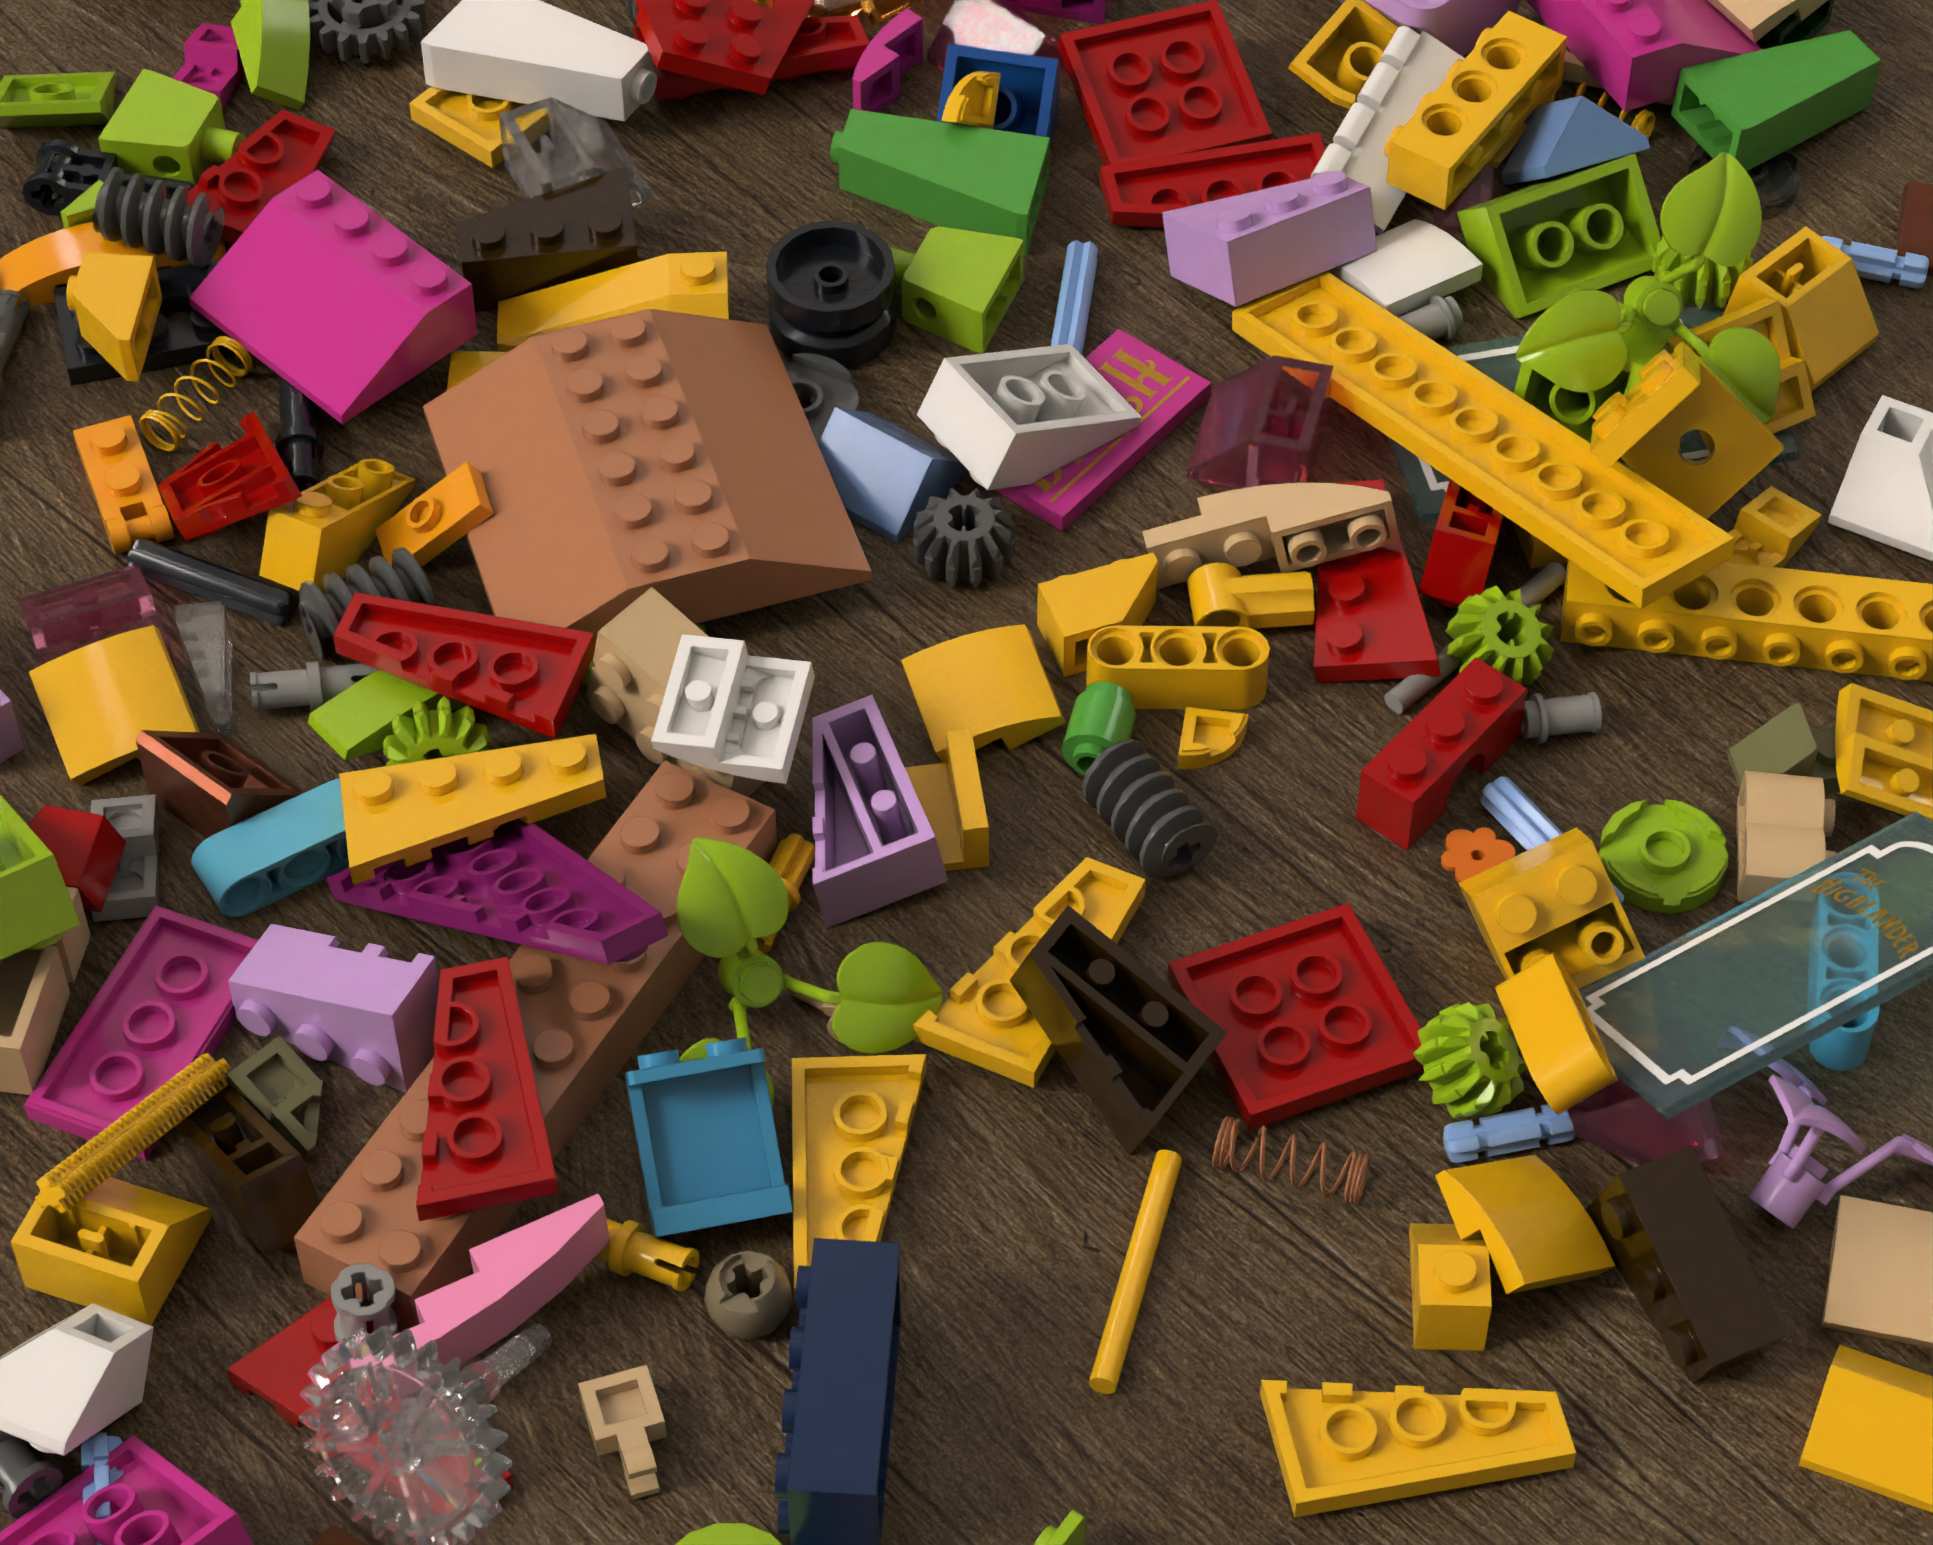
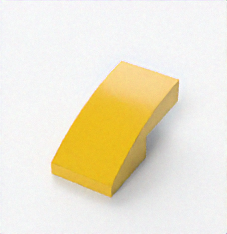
(1772, 529)

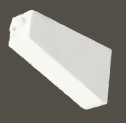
(538, 52)

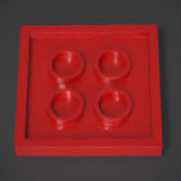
(1163, 84)
(1302, 1014)

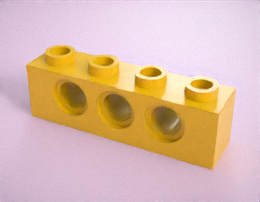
(1475, 109)

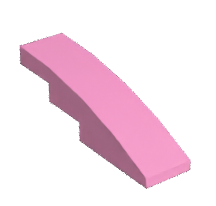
(511, 1280)

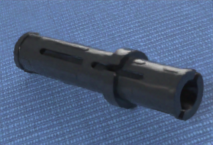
(298, 439)

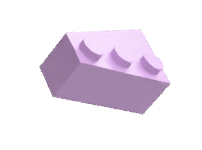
(867, 817)
(340, 1003)

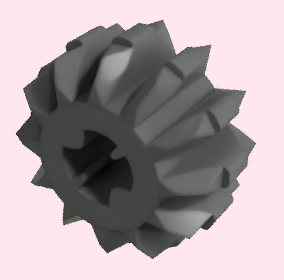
(964, 538)

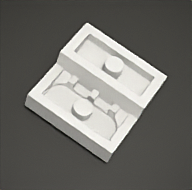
(1411, 267)
(733, 709)

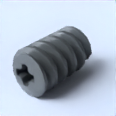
(157, 221)
(324, 609)
(1147, 810)

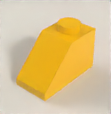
(117, 307)
(1449, 1288)

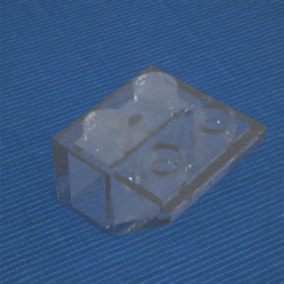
(559, 145)

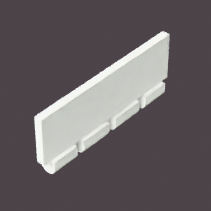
(1389, 98)

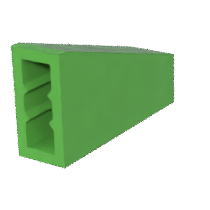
(1775, 95)
(945, 171)

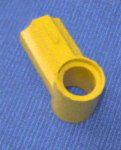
(1251, 601)

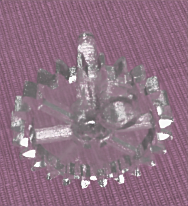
(414, 1433)

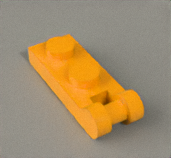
(122, 483)

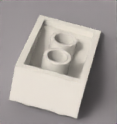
(1023, 412)

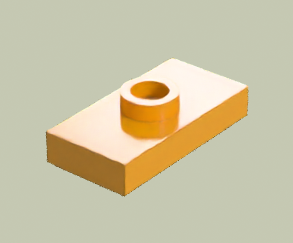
(438, 516)

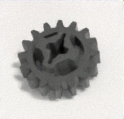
(366, 26)

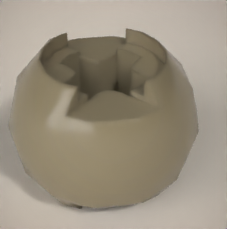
(733, 1309)

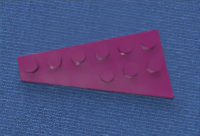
(515, 890)

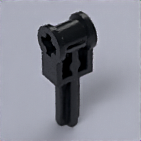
(74, 174)

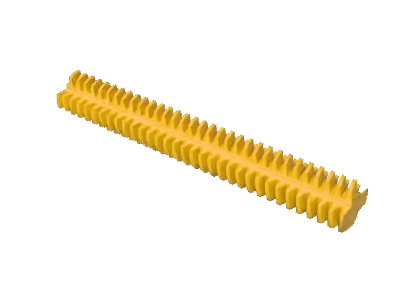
(132, 1133)

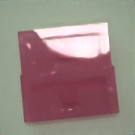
(89, 612)

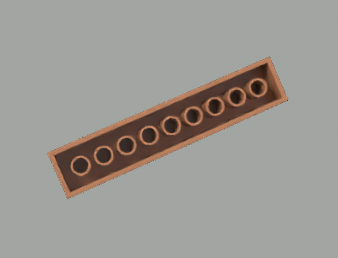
(579, 1034)

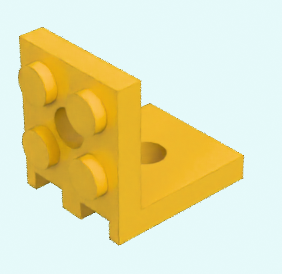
(1673, 398)

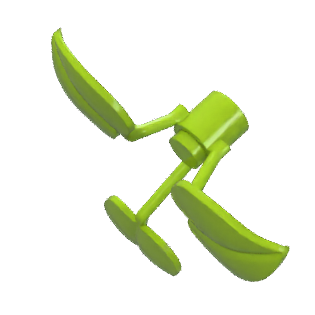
(1704, 215)
(738, 897)

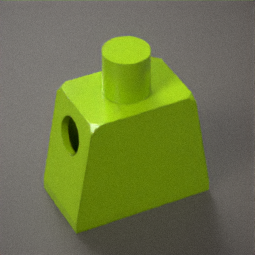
(168, 130)
(960, 283)

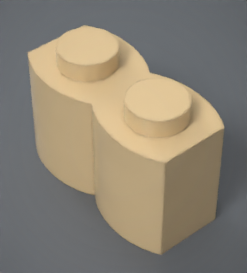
(1780, 829)

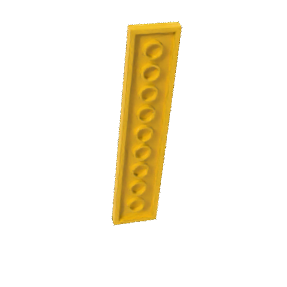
(1488, 439)

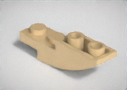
(1285, 521)

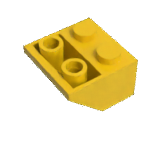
(1819, 302)
(1555, 903)
(110, 1248)

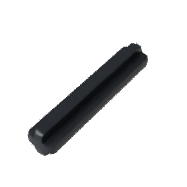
(211, 582)

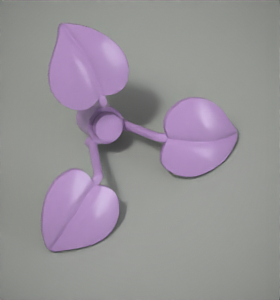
(1794, 1175)

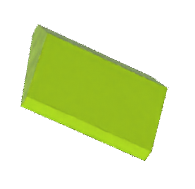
(57, 99)

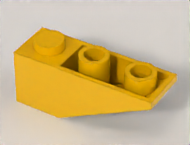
(331, 523)

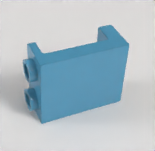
(706, 1138)

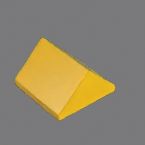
(1875, 1428)

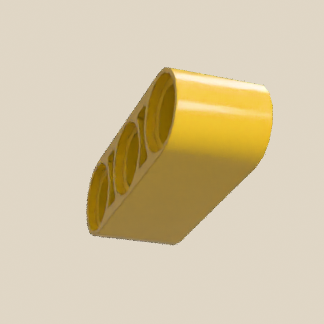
(1182, 665)
(1555, 1034)

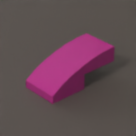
(885, 59)
(212, 61)

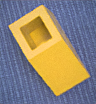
(1084, 602)

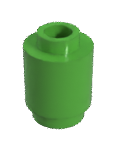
(1098, 720)

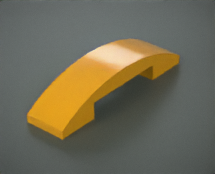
(53, 258)

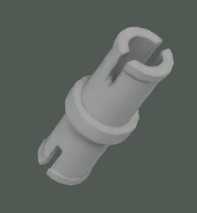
(304, 686)

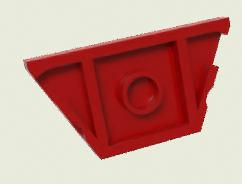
(228, 483)

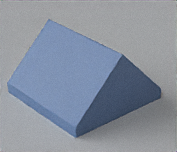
(1567, 138)
(884, 471)

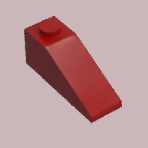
(1460, 548)

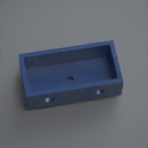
(840, 1394)

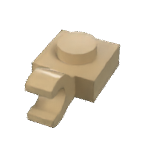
(625, 1418)

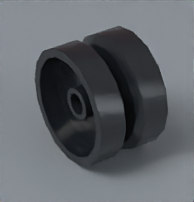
(832, 292)

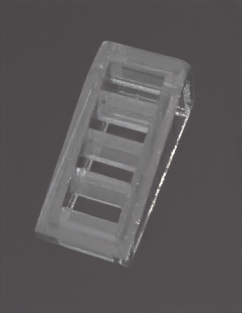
(209, 652)

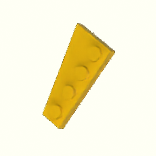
(431, 802)
(986, 1016)
(848, 1144)
(1385, 1446)

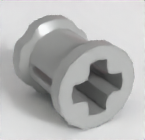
(374, 1306)

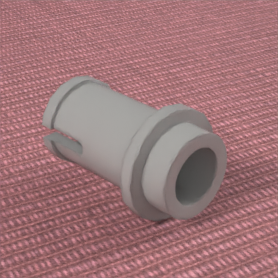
(1437, 319)
(1560, 716)

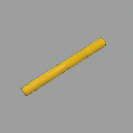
(1135, 1272)

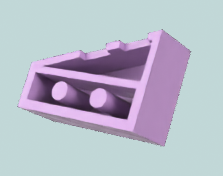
(1270, 236)

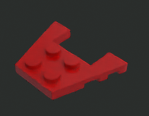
(722, 39)

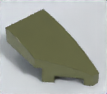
(282, 1092)

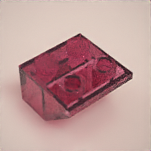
(1264, 425)

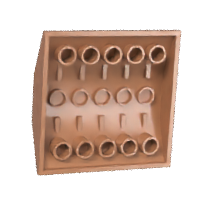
(641, 463)

